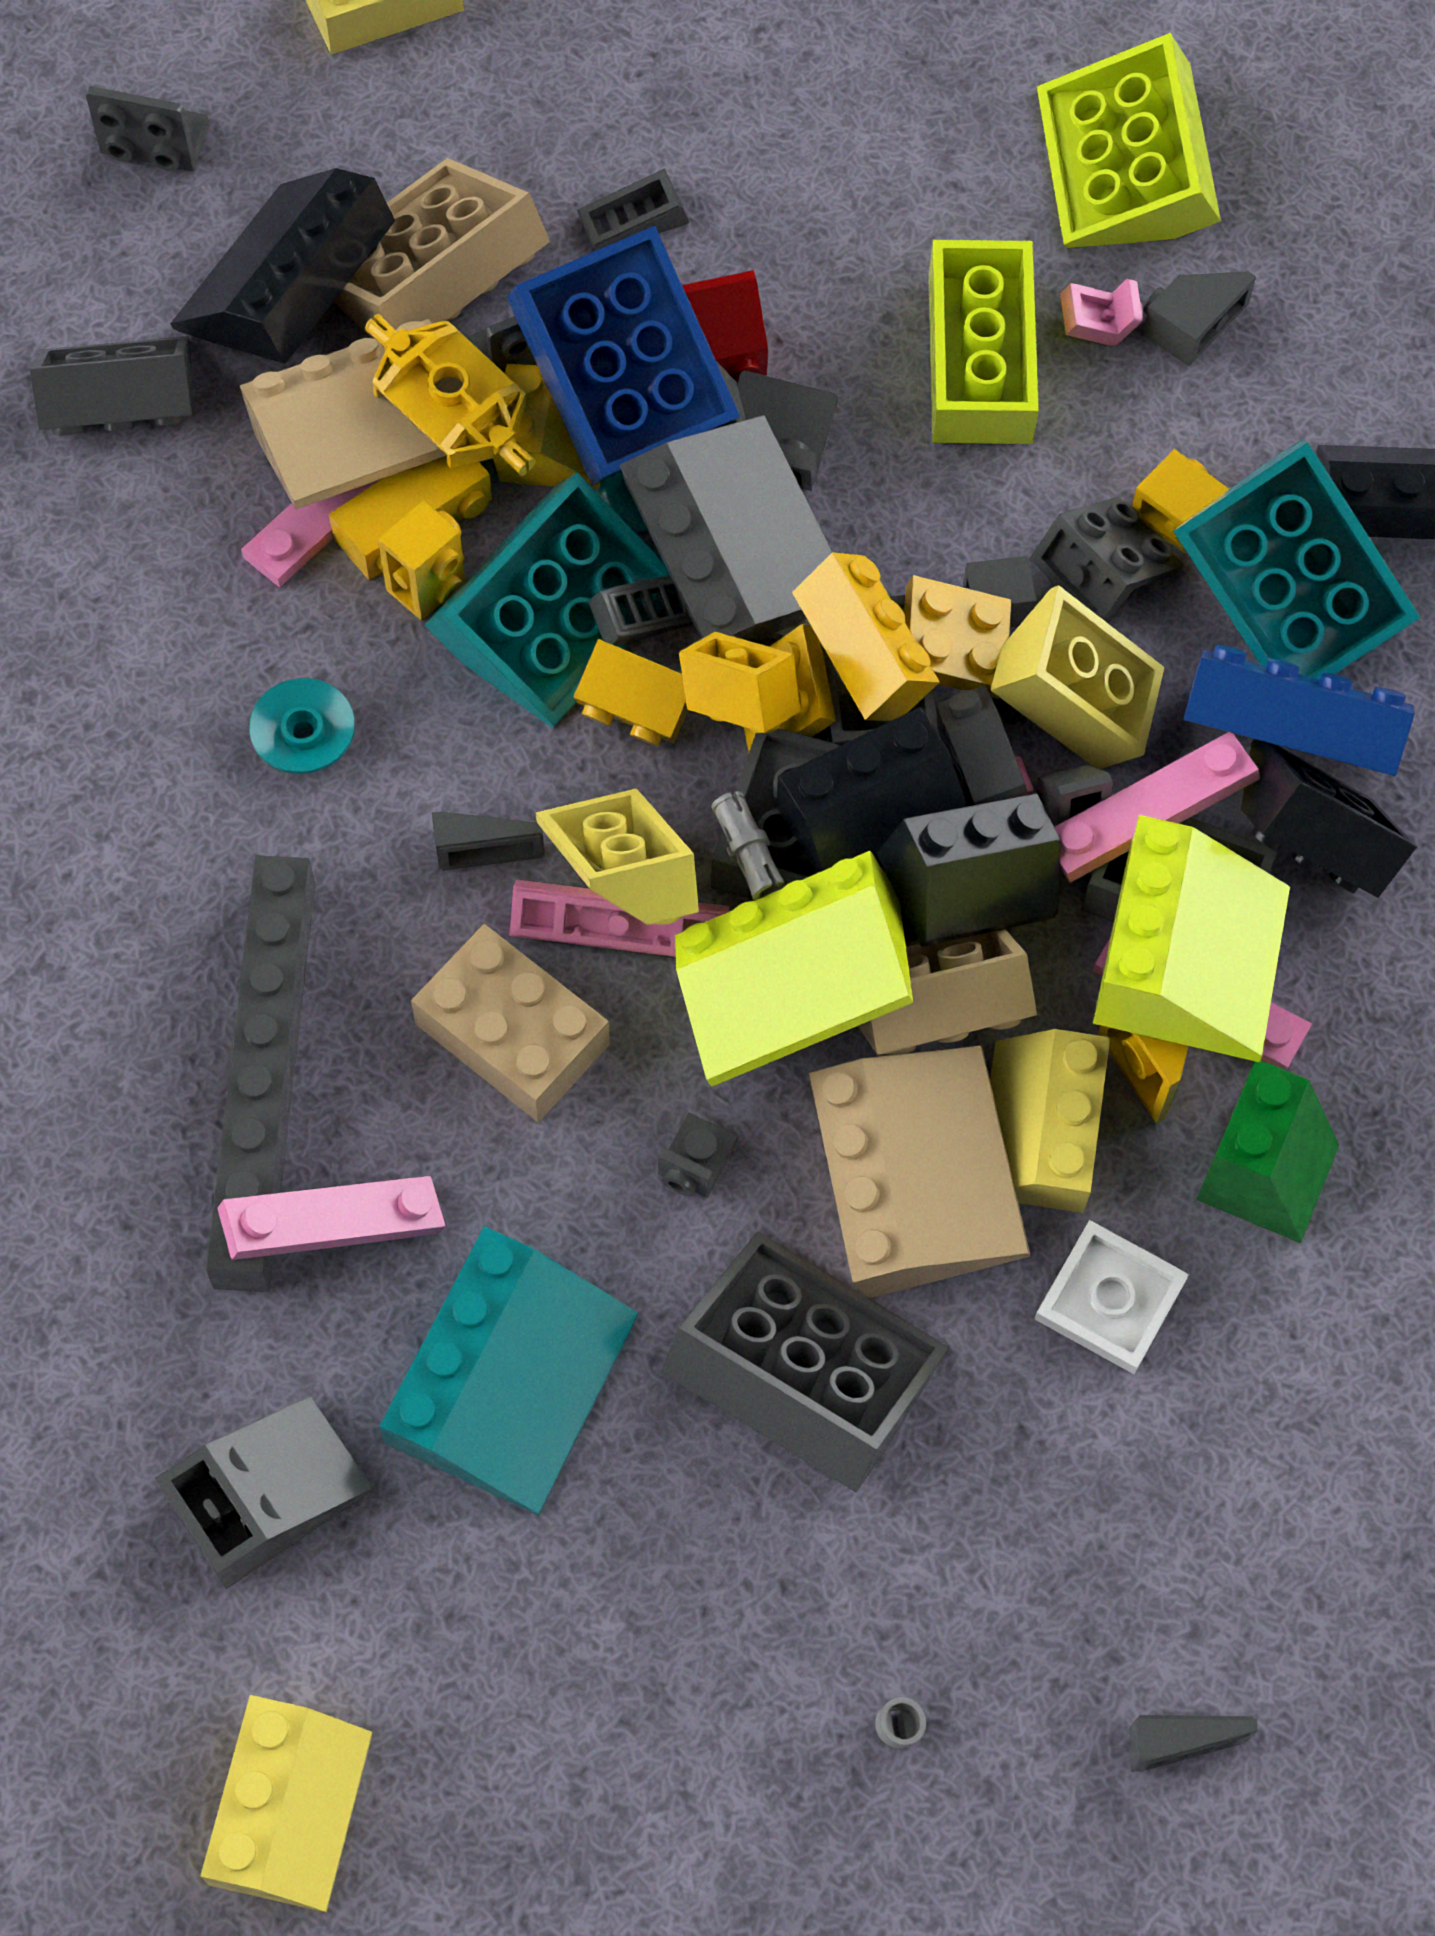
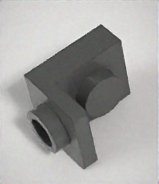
(696, 1157)

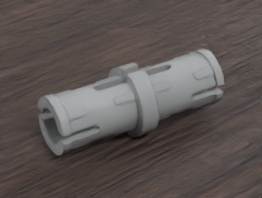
(747, 844)

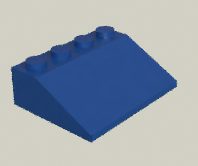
(622, 353)
(1300, 711)

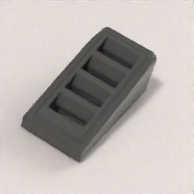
(641, 192)
(611, 621)
(482, 840)
(1173, 1738)

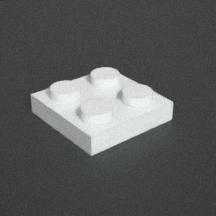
(1111, 1297)

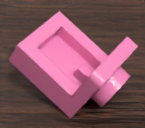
(1101, 314)

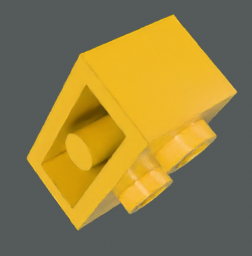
(422, 559)
(740, 682)
(632, 692)

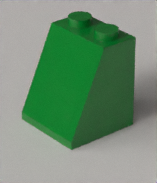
(1272, 1153)

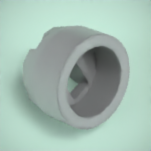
(910, 1723)

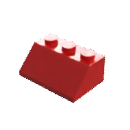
(732, 321)

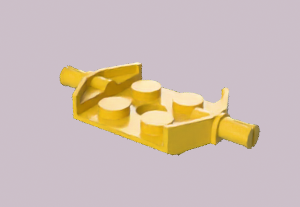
(464, 424)

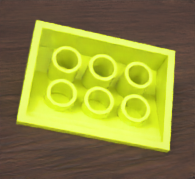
(1128, 148)
(1192, 943)
(794, 967)

